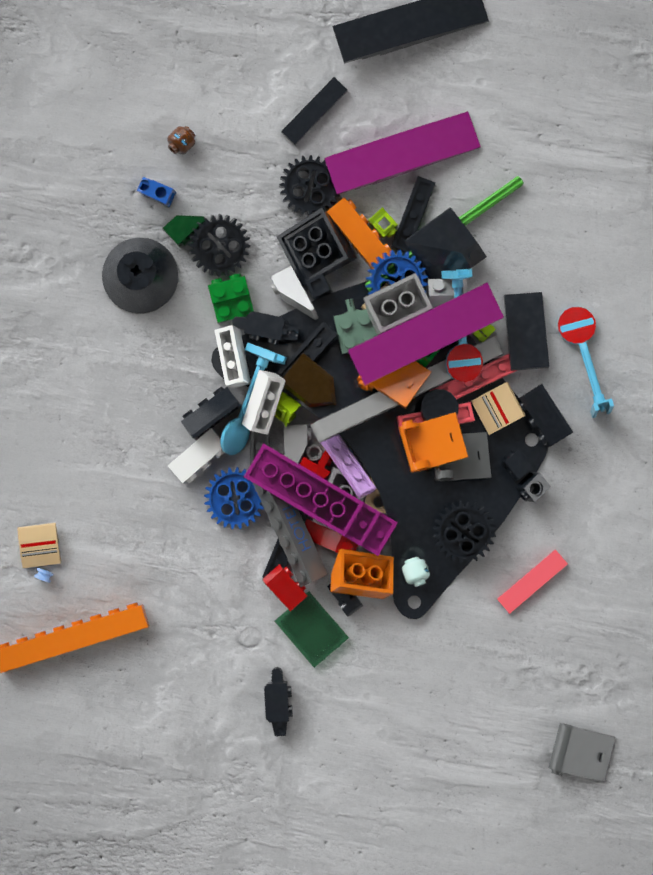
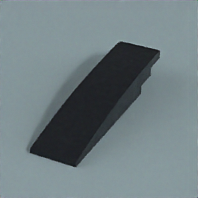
(406, 26)

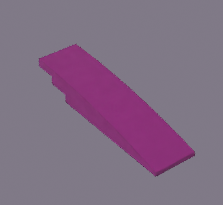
(402, 153)
(425, 333)
(320, 499)

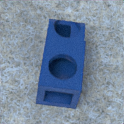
(156, 191)

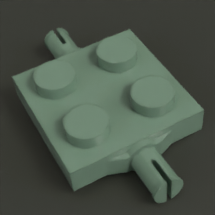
(353, 327)

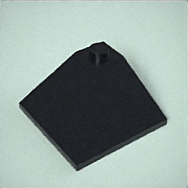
(445, 245)
(315, 246)

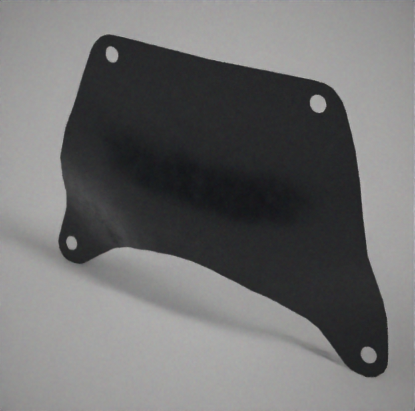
(406, 496)

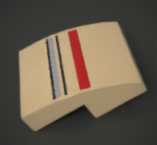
(498, 408)
(39, 545)

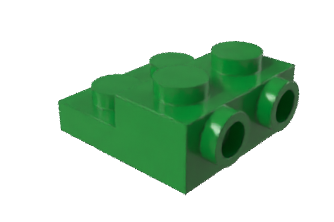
(230, 298)

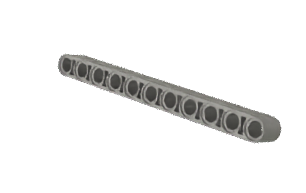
(380, 403)

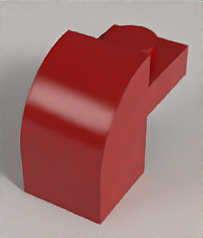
(318, 468)

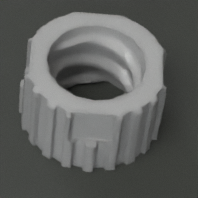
(308, 452)

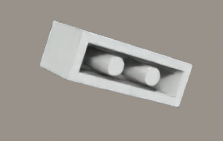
(232, 357)
(263, 402)
(197, 457)

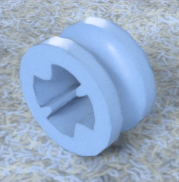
(44, 575)

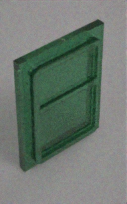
(312, 630)

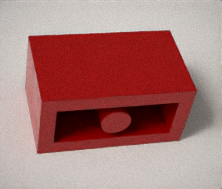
(285, 587)

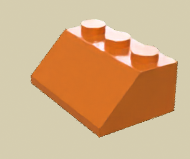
(362, 574)

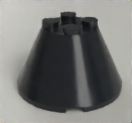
(151, 287)

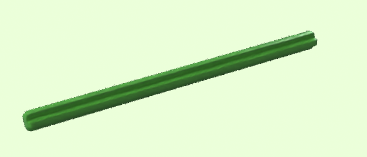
(475, 212)

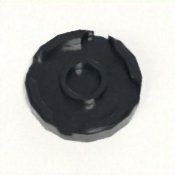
(437, 404)

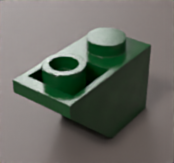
(181, 227)

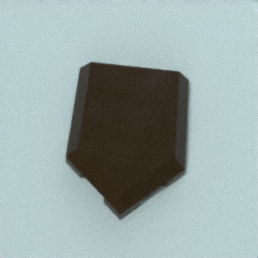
(310, 383)

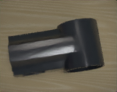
(347, 602)

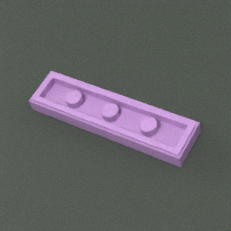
(349, 466)

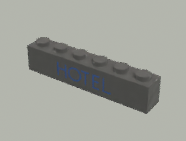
(293, 538)

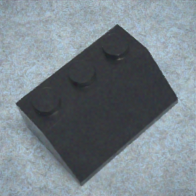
(210, 412)
(544, 416)

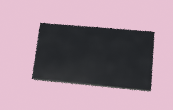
(526, 331)

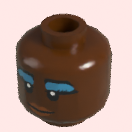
(181, 140)

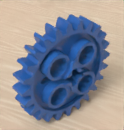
(401, 264)
(217, 501)

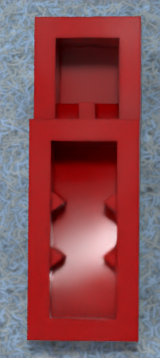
(329, 538)

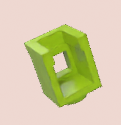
(377, 217)
(286, 409)

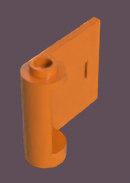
(395, 383)
(430, 442)

